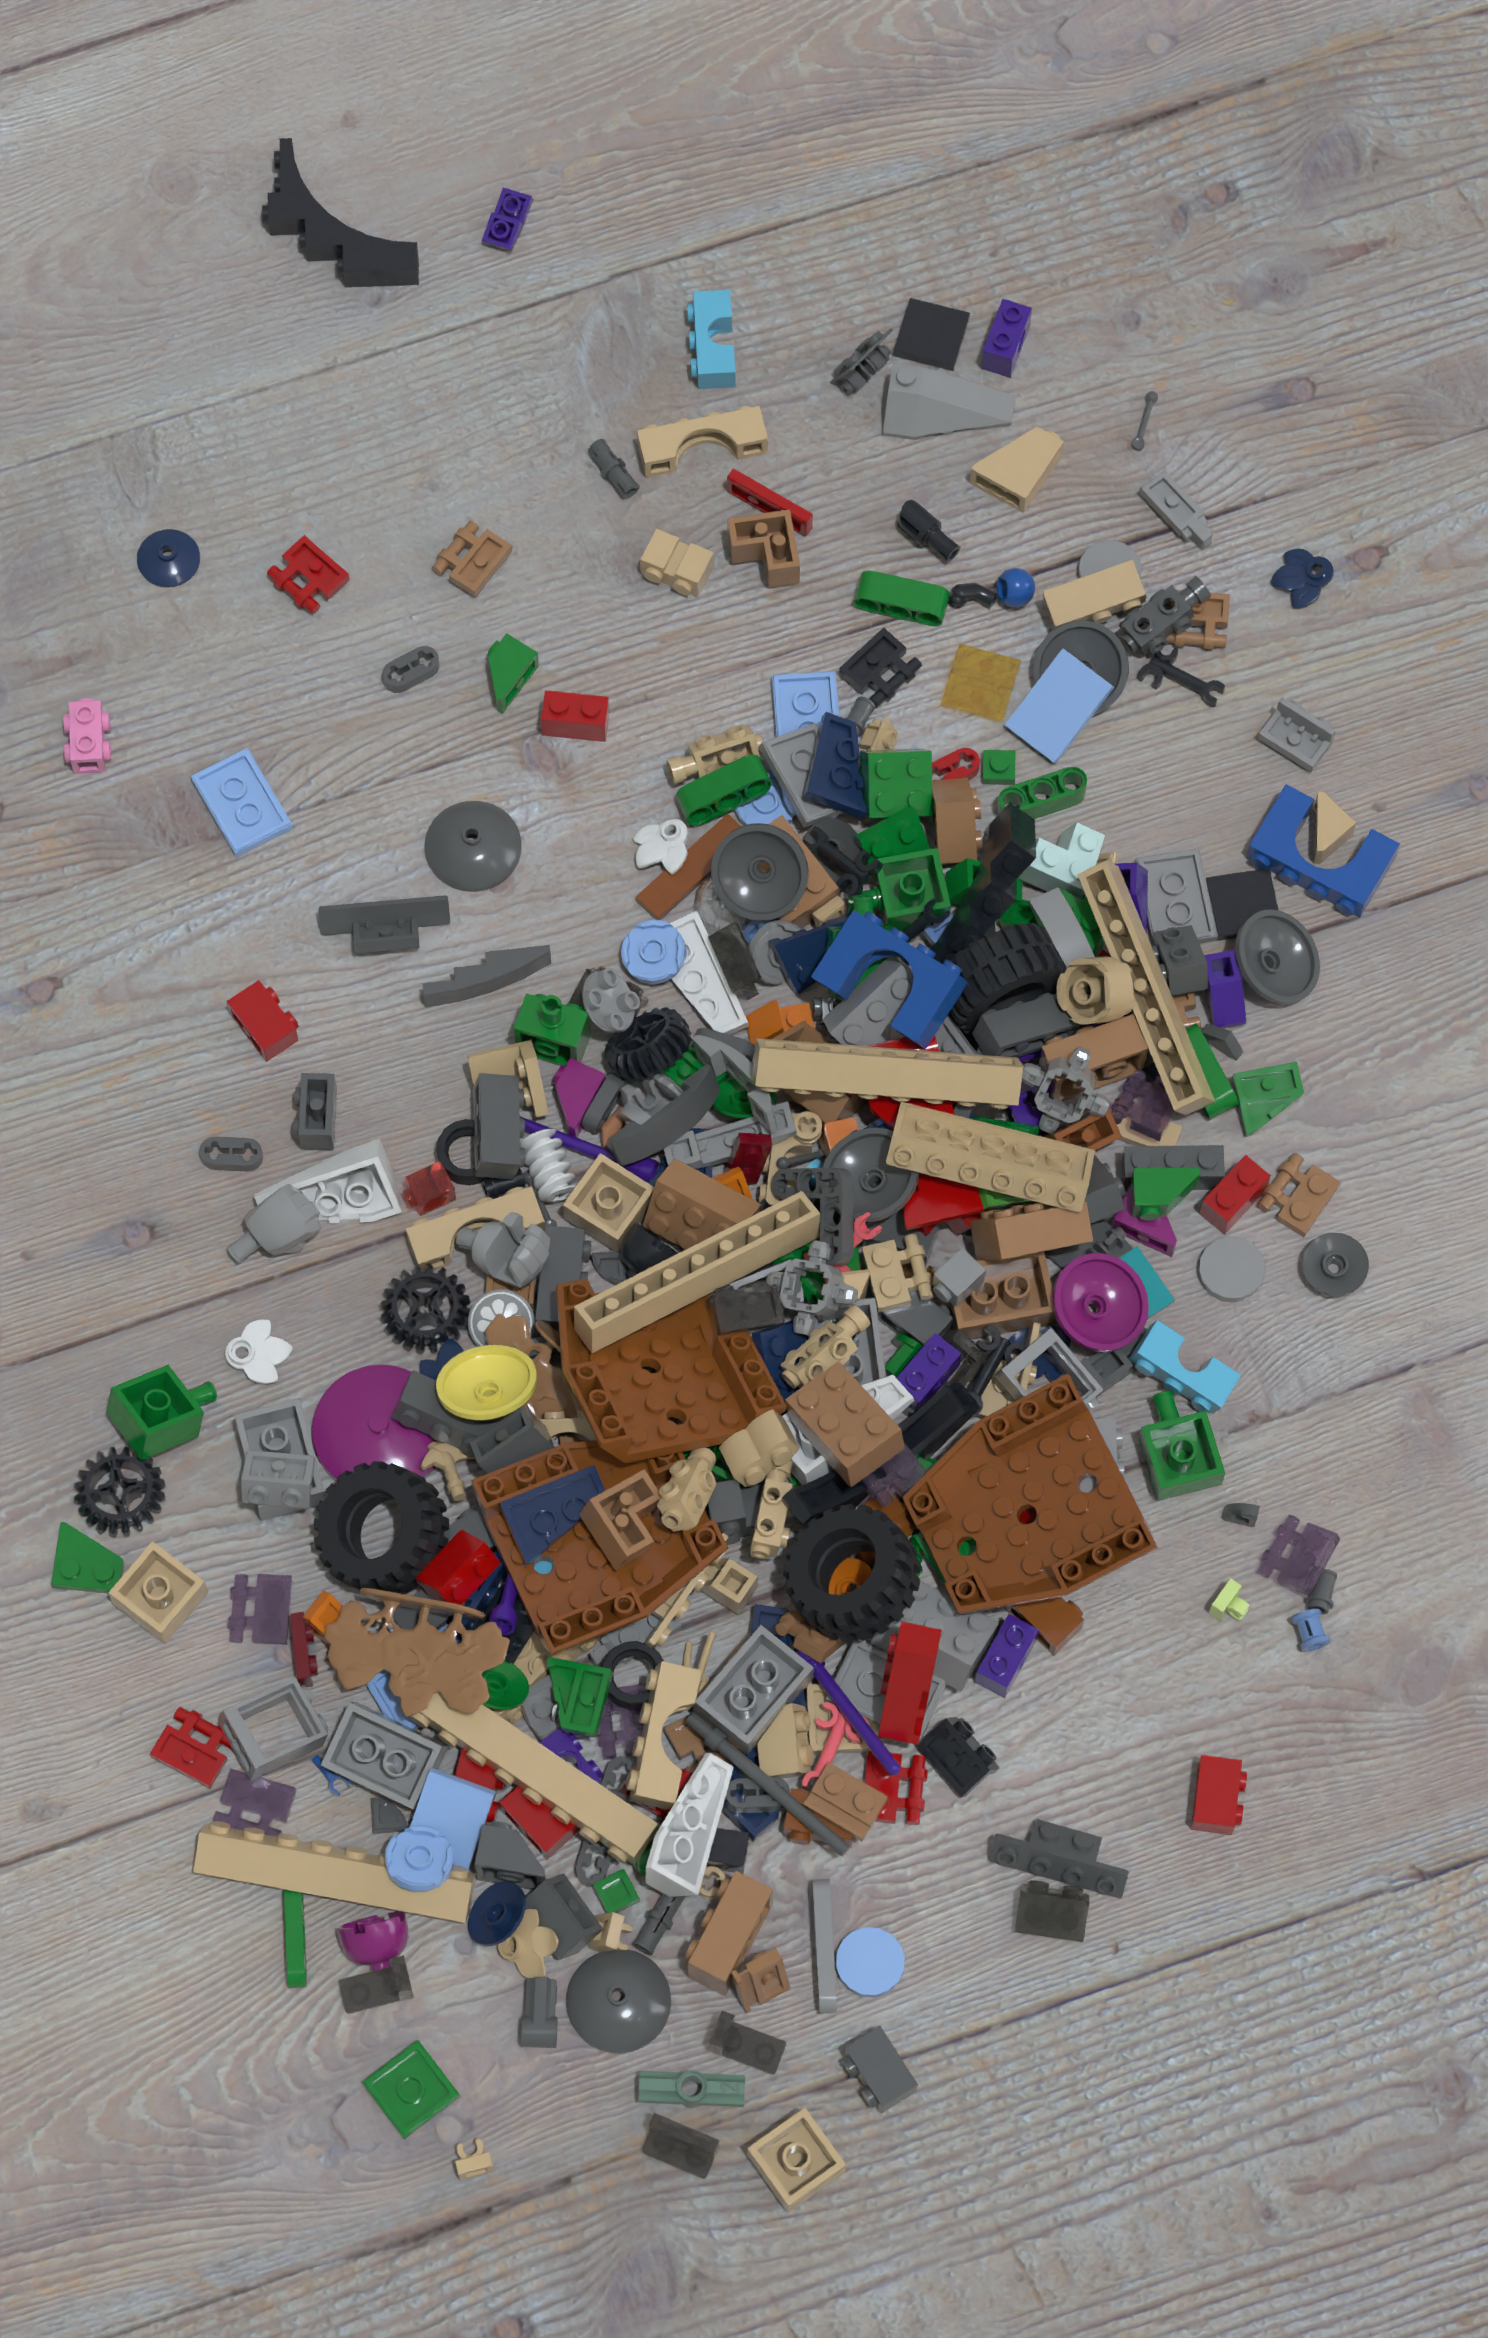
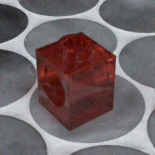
(429, 1189)

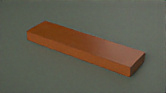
(669, 890)

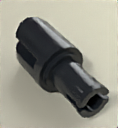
(926, 530)

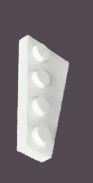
(704, 981)

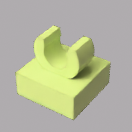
(1229, 1602)

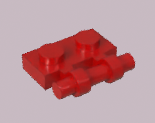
(315, 568)
(189, 1756)
(887, 1784)

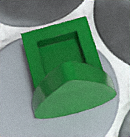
(907, 1351)

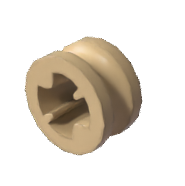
(808, 1118)
(712, 1894)

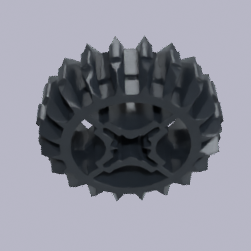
(648, 1045)
(440, 1289)
(107, 1492)

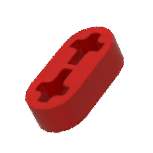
(952, 761)

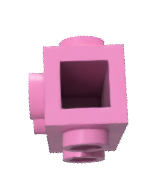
(87, 730)

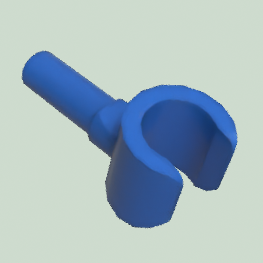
(330, 1775)

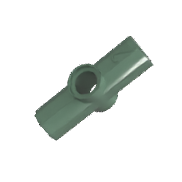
(667, 2088)

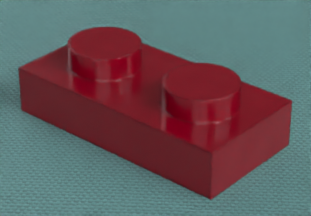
(750, 1155)
(305, 1663)

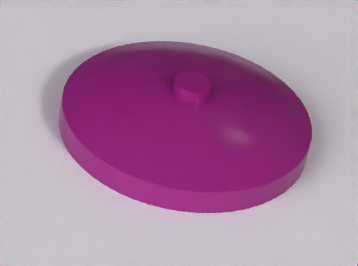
(356, 1423)

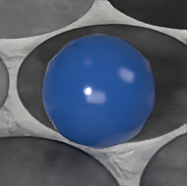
(1015, 587)

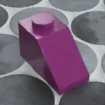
(575, 1091)
(1153, 1234)

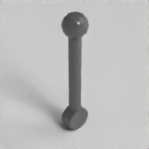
(1138, 442)
(783, 1162)
(548, 1221)

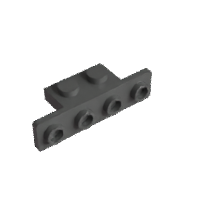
(384, 923)
(1060, 1856)

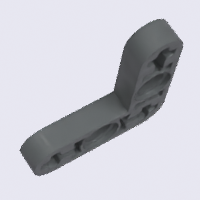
(830, 1199)

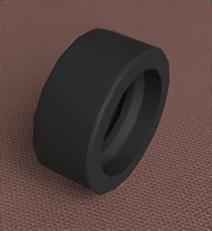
(450, 1134)
(620, 1652)

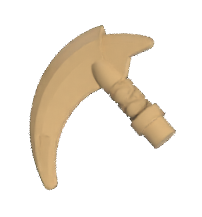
(444, 1457)

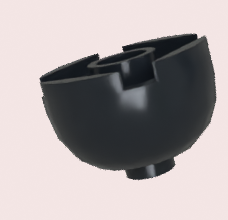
(643, 1250)

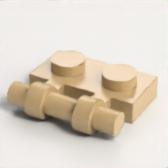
(887, 1275)

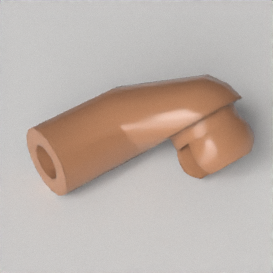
(611, 1127)

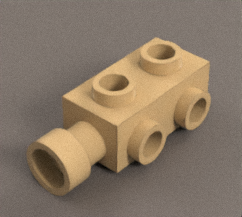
(720, 749)
(835, 1347)
(688, 1490)
(772, 1511)

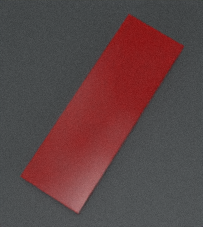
(768, 500)

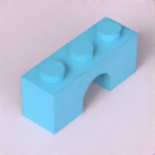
(713, 362)
(1158, 1357)

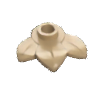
(529, 1945)

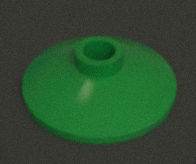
(734, 1100)
(506, 1687)

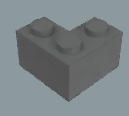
(734, 1509)

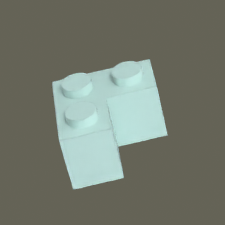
(1061, 863)

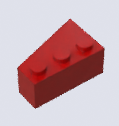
(908, 1681)

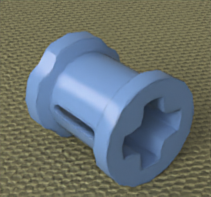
(1311, 1630)

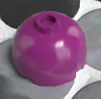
(374, 1939)

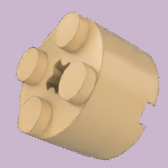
(1095, 990)

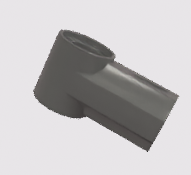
(539, 2023)

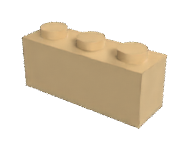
(1096, 595)

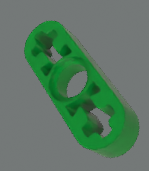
(295, 1939)

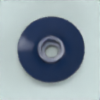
(172, 569)
(497, 1913)

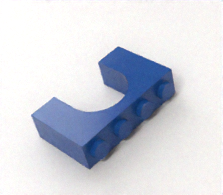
(1347, 886)
(863, 943)

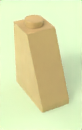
(1019, 468)

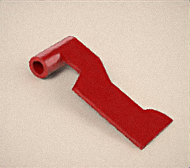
(936, 1197)

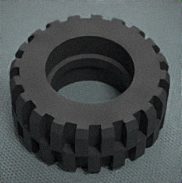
(1005, 969)
(346, 1511)
(827, 1545)

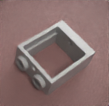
(1062, 1355)
(243, 1742)

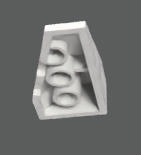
(348, 1185)
(810, 1464)
(688, 1831)

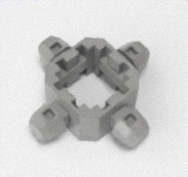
(1075, 1069)
(834, 1291)

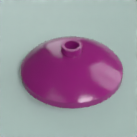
(1114, 1292)

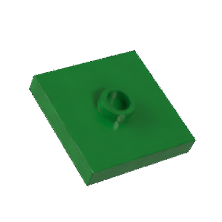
(411, 2089)

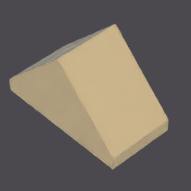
(1331, 827)

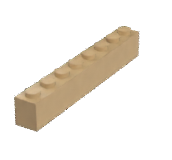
(1151, 996)
(887, 1073)
(696, 1272)
(543, 1777)
(324, 1871)

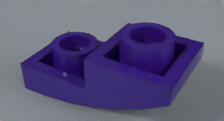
(508, 219)

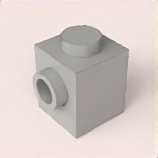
(957, 1277)

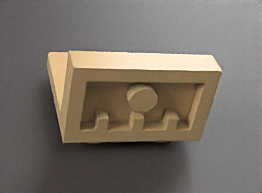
(513, 1060)

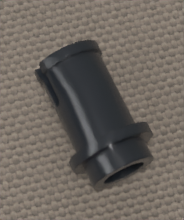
(496, 1186)

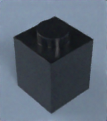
(729, 1850)

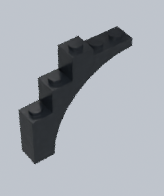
(359, 257)
(993, 890)
(922, 1433)

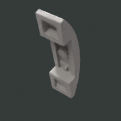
(1061, 925)
(728, 1059)
(717, 1144)

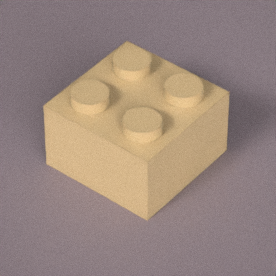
(608, 1202)
(158, 1592)
(796, 2160)

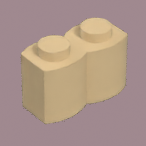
(759, 1448)

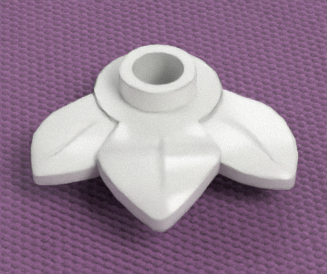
(658, 846)
(263, 1352)

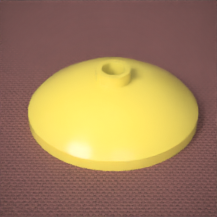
(486, 1382)

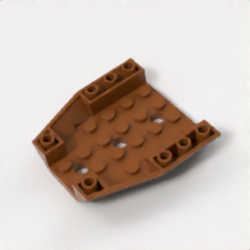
(700, 1378)
(1018, 1461)
(583, 1590)

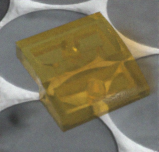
(981, 682)

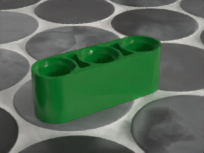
(901, 598)
(1051, 784)
(723, 790)
(1219, 1085)

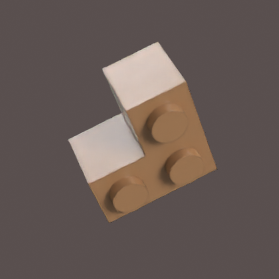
(768, 539)
(954, 820)
(616, 1515)

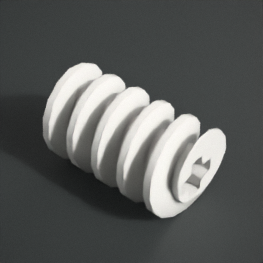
(546, 1166)

